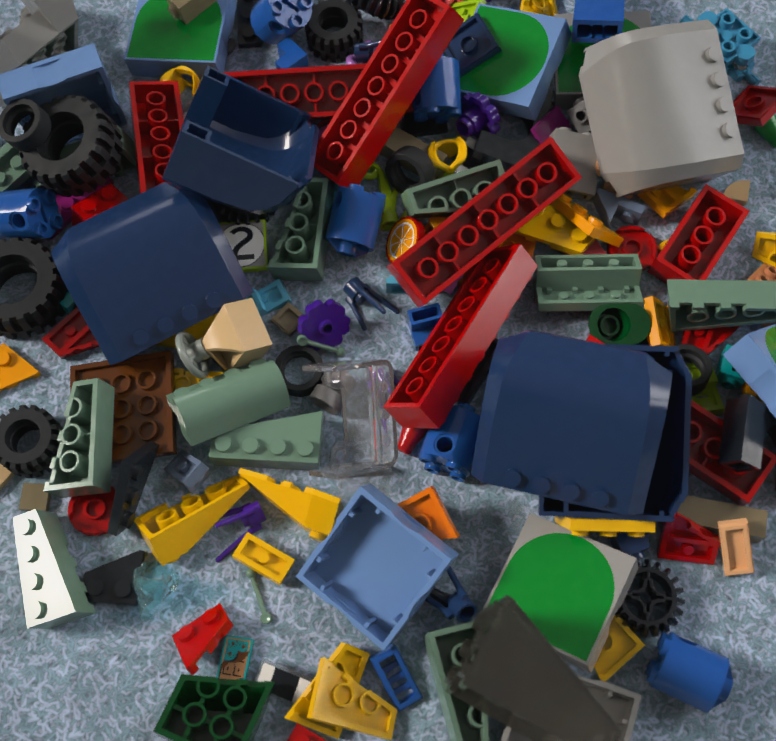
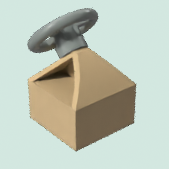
(231, 340)

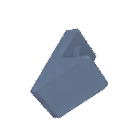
(609, 206)
(188, 471)

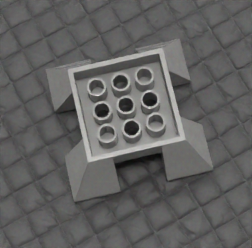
(43, 32)

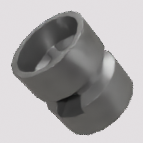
(327, 398)

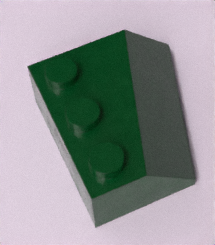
(214, 709)

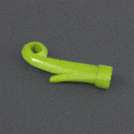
(389, 214)

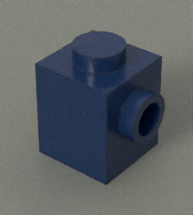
(630, 545)

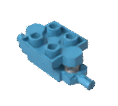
(736, 44)

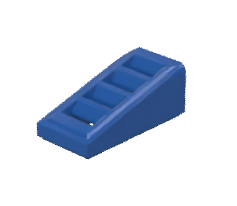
(407, 700)

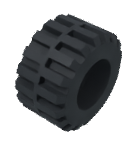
(339, 43)
(14, 427)

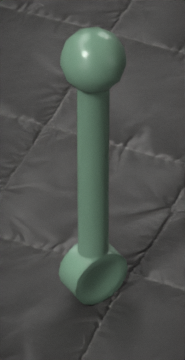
(302, 341)
(265, 618)

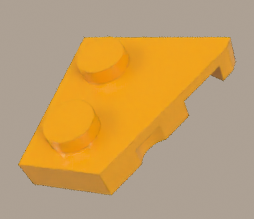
(667, 200)
(14, 368)

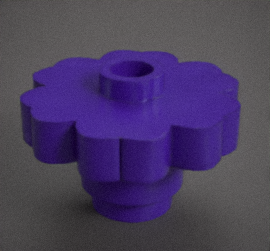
(477, 116)
(324, 323)

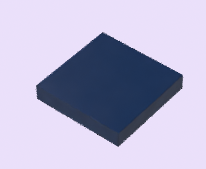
(472, 44)

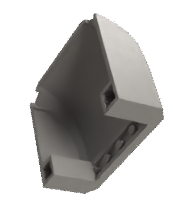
(661, 107)

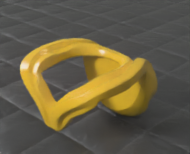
(175, 75)
(451, 148)

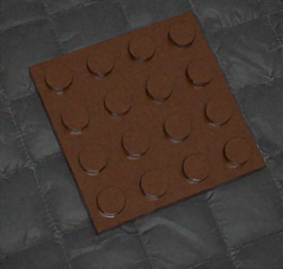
(139, 401)

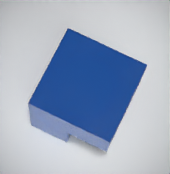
(290, 55)
(422, 322)

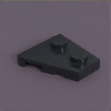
(113, 581)

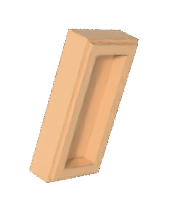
(735, 546)

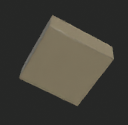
(287, 319)
(34, 497)

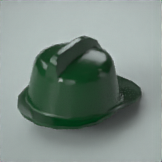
(619, 323)

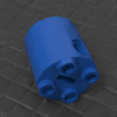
(279, 18)
(440, 93)
(29, 214)
(355, 220)
(453, 444)
(690, 672)

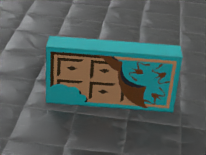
(235, 657)

